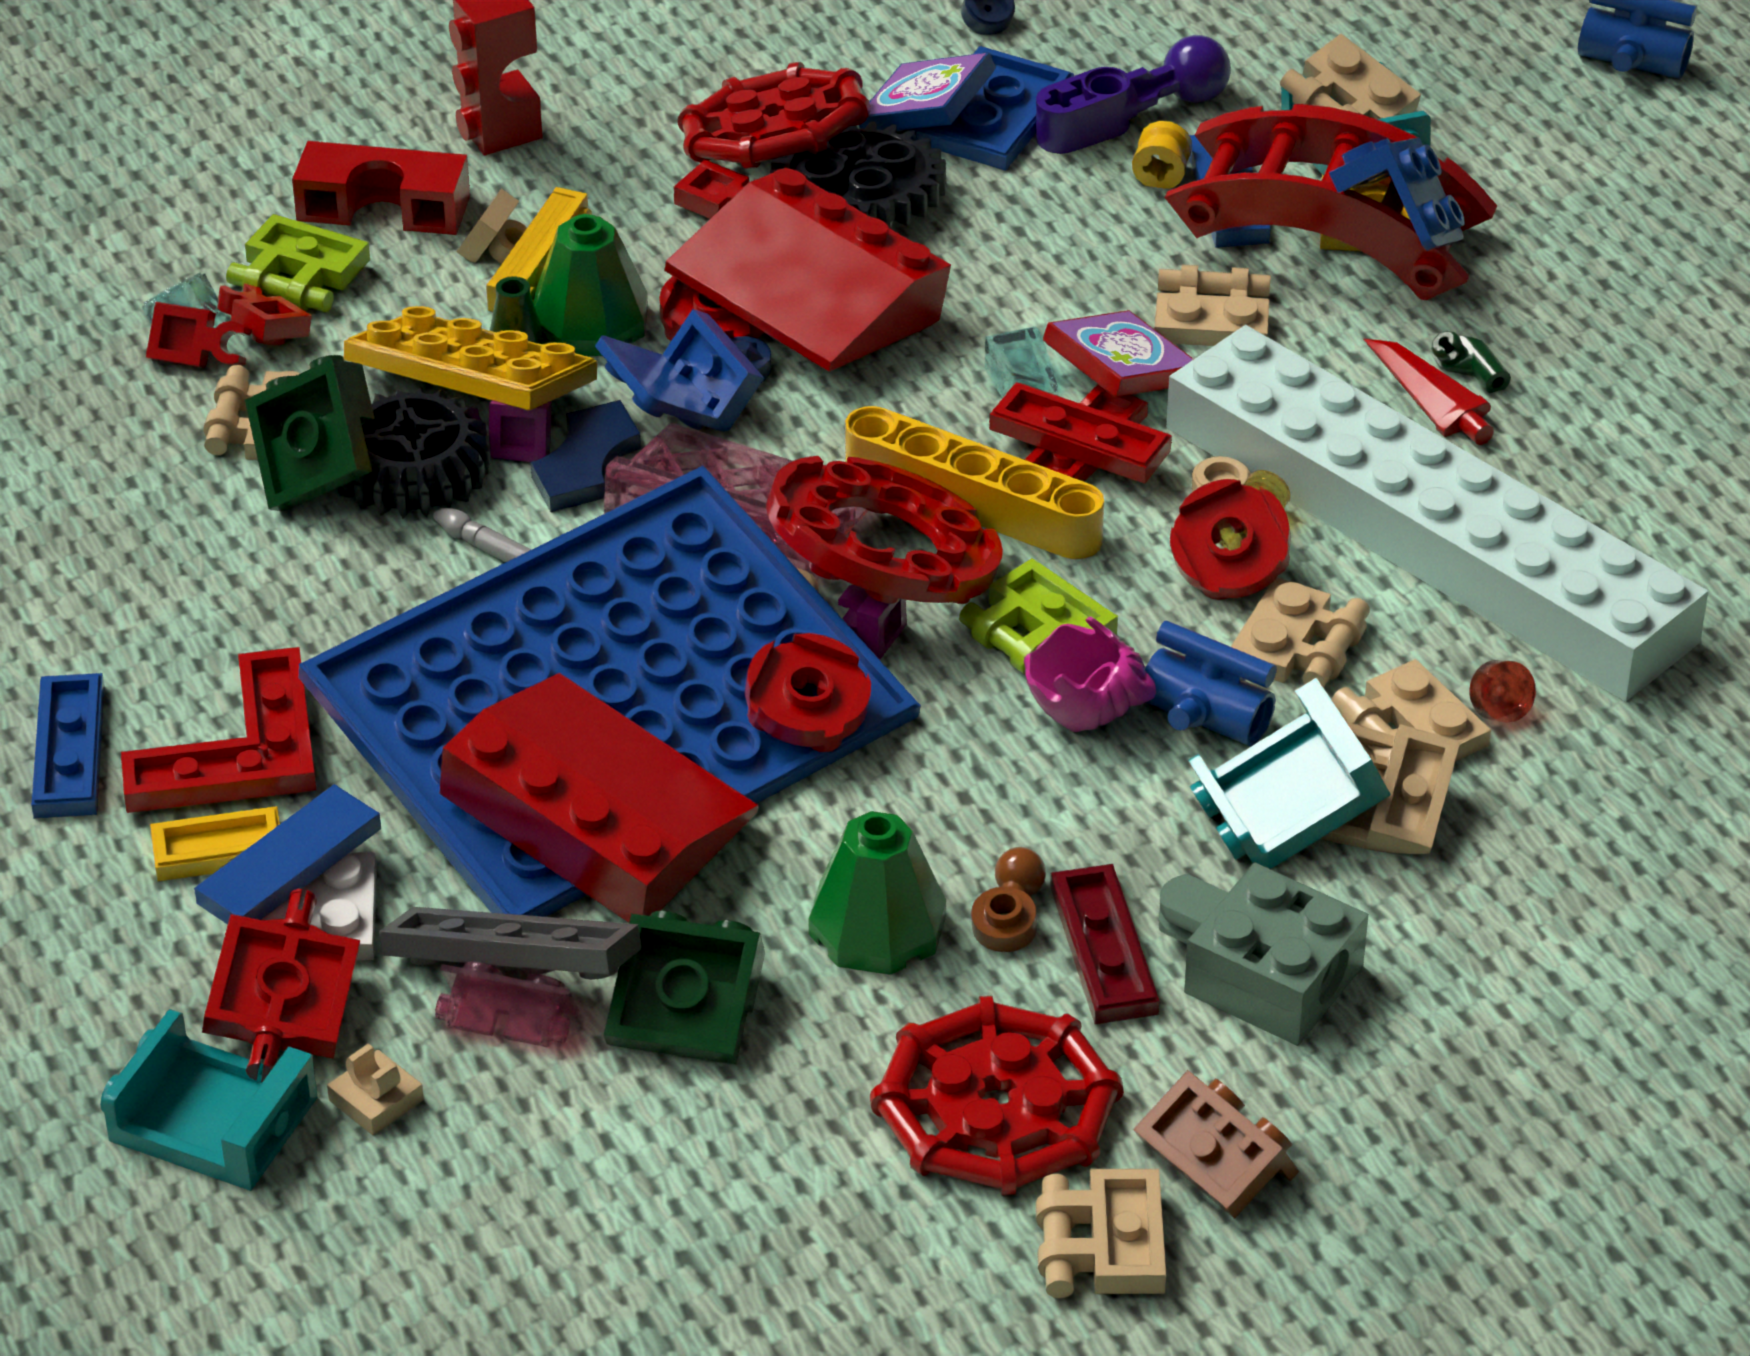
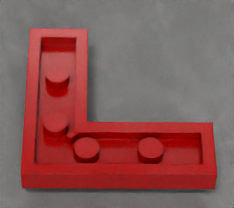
(265, 763)

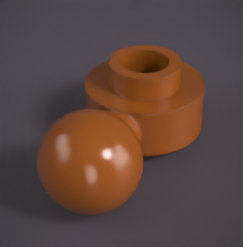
(1019, 875)

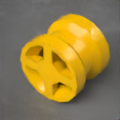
(1172, 146)

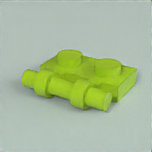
(308, 254)
(1038, 603)

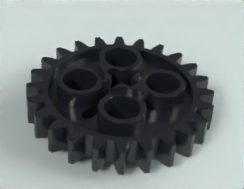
(876, 171)

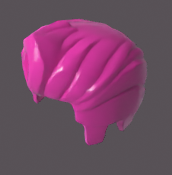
(1086, 676)

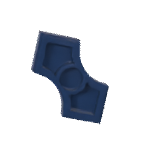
(578, 467)

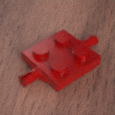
(281, 985)

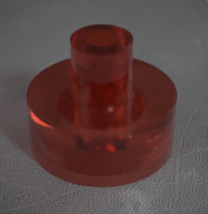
(1502, 690)

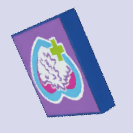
(929, 92)

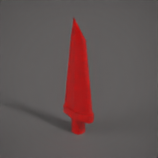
(1438, 395)

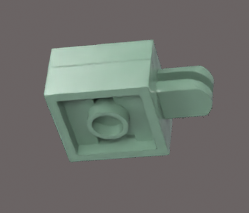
(1265, 947)

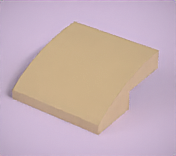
(1417, 774)

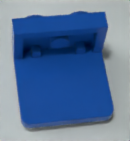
(1414, 174)
(696, 379)

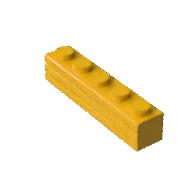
(533, 247)

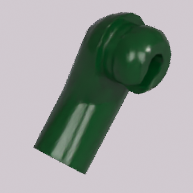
(1471, 358)

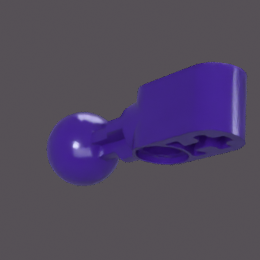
(1104, 99)

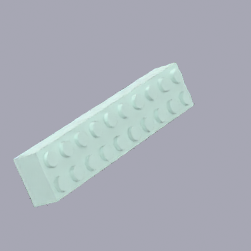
(1440, 512)

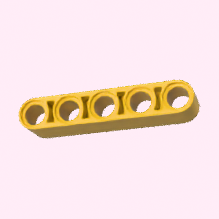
(1006, 490)

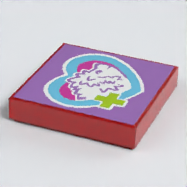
(1117, 351)

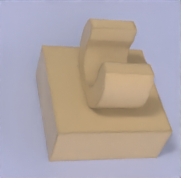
(494, 230)
(374, 1090)

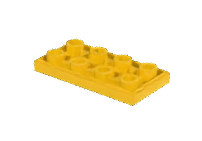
(470, 358)

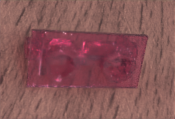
(531, 1004)

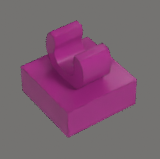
(519, 432)
(872, 620)

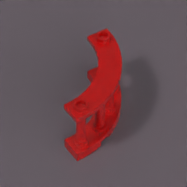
(1274, 198)

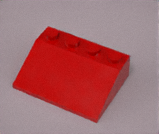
(813, 270)
(591, 795)

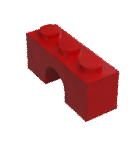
(495, 107)
(342, 178)

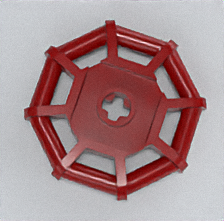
(773, 115)
(1002, 1063)

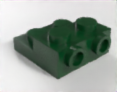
(311, 431)
(686, 988)

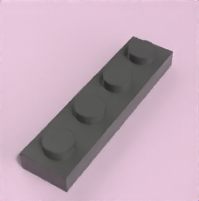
(511, 940)

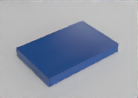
(1000, 115)

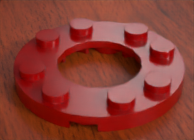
(802, 516)

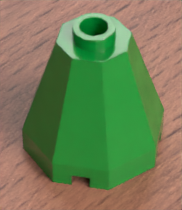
(590, 287)
(877, 898)

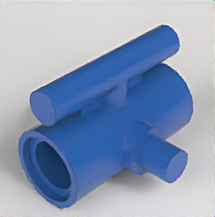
(1639, 35)
(1211, 685)

